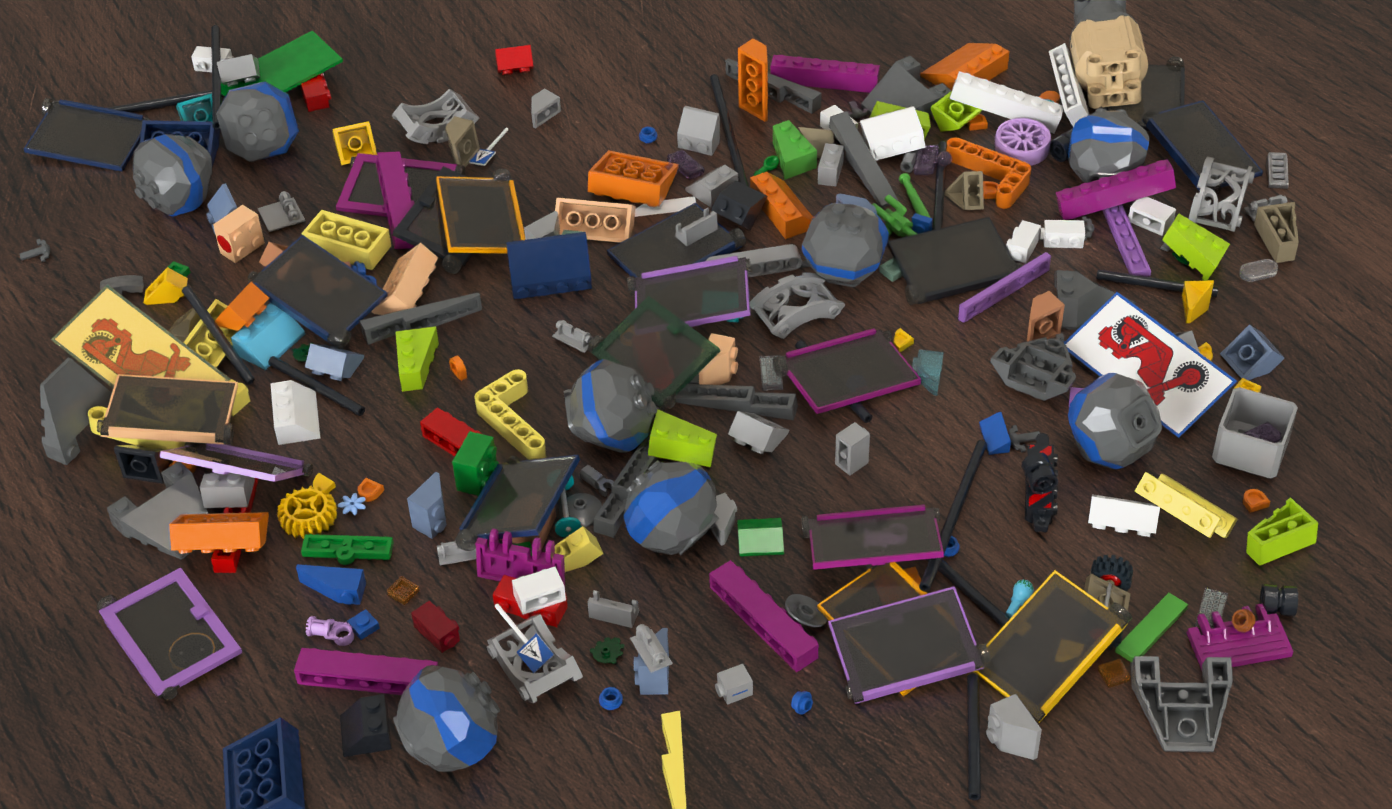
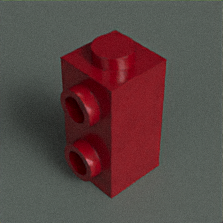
(436, 626)

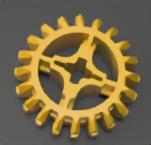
(306, 508)

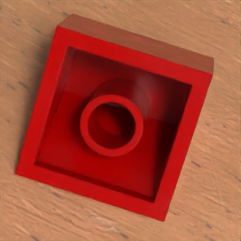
(514, 59)

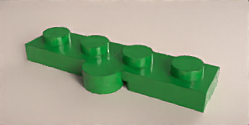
(347, 548)

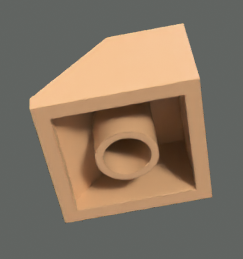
(723, 365)

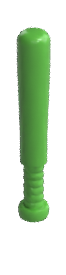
(913, 195)

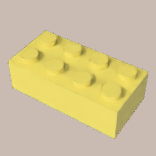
(349, 238)

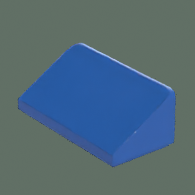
(995, 434)

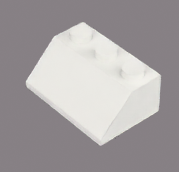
(893, 133)
(294, 412)
(1123, 515)

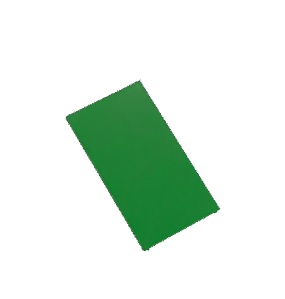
(293, 63)

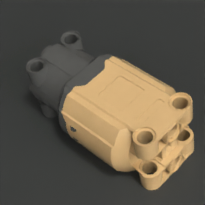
(1107, 53)

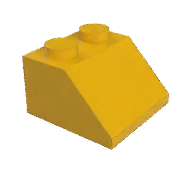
(353, 140)

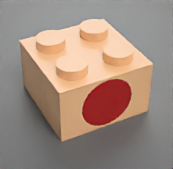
(239, 233)

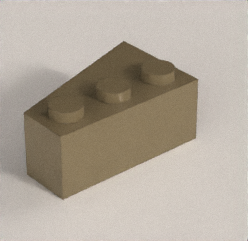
(1278, 230)

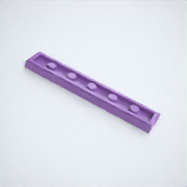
(1127, 241)
(1004, 287)

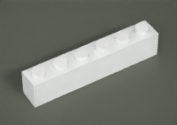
(1068, 85)
(1005, 101)

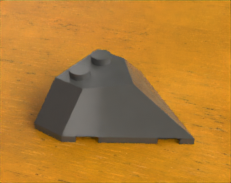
(1080, 297)
(1036, 367)

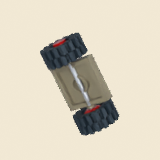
(1109, 584)

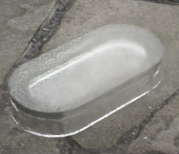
(1258, 270)

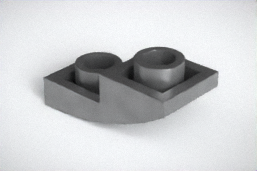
(127, 283)

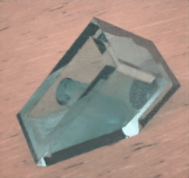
(929, 368)

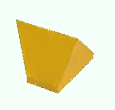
(1196, 298)

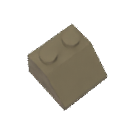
(462, 140)

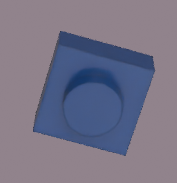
(921, 223)
(363, 624)

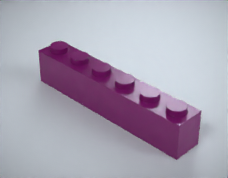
(826, 73)
(1116, 189)
(394, 191)
(764, 616)
(356, 670)

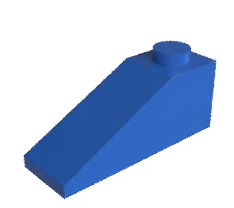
(336, 583)

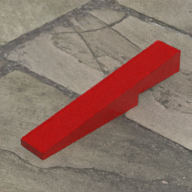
(228, 561)

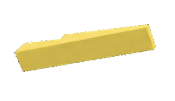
(673, 762)

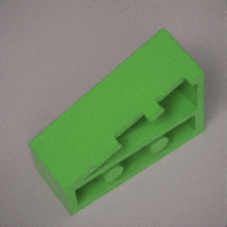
(793, 149)

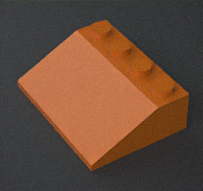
(976, 59)
(631, 178)

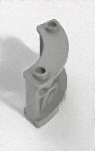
(414, 117)
(1234, 177)
(820, 305)
(533, 684)

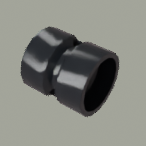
(1060, 146)
(1039, 473)
(1282, 600)

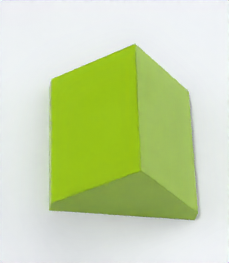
(952, 114)

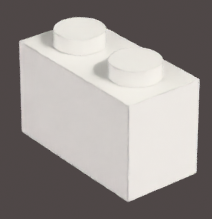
(1152, 215)
(538, 590)

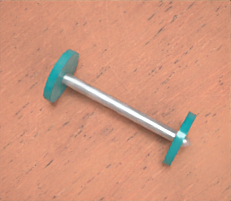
(567, 525)

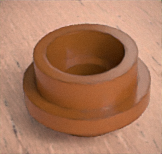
(1239, 617)

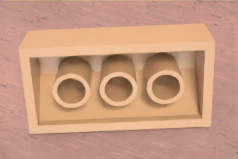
(598, 219)
(407, 280)

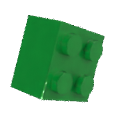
(474, 463)

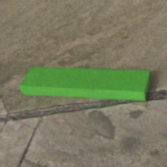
(1152, 627)

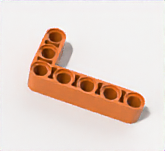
(1010, 171)

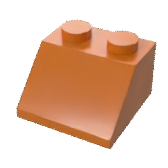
(242, 308)

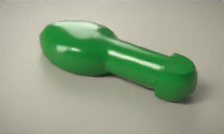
(769, 164)

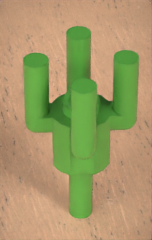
(895, 220)

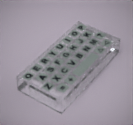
(769, 379)
(1212, 601)

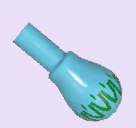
(1021, 592)

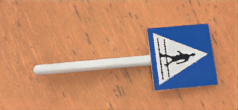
(483, 156)
(535, 651)

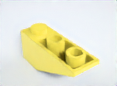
(578, 549)

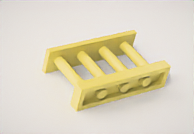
(1186, 505)

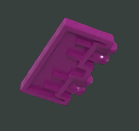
(513, 559)
(1260, 644)

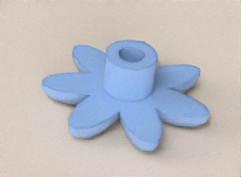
(352, 504)

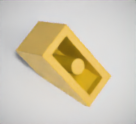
(165, 288)

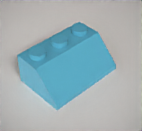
(267, 336)

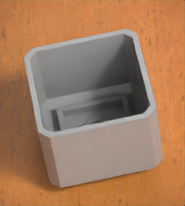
(1244, 412)

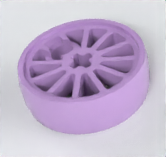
(1023, 140)

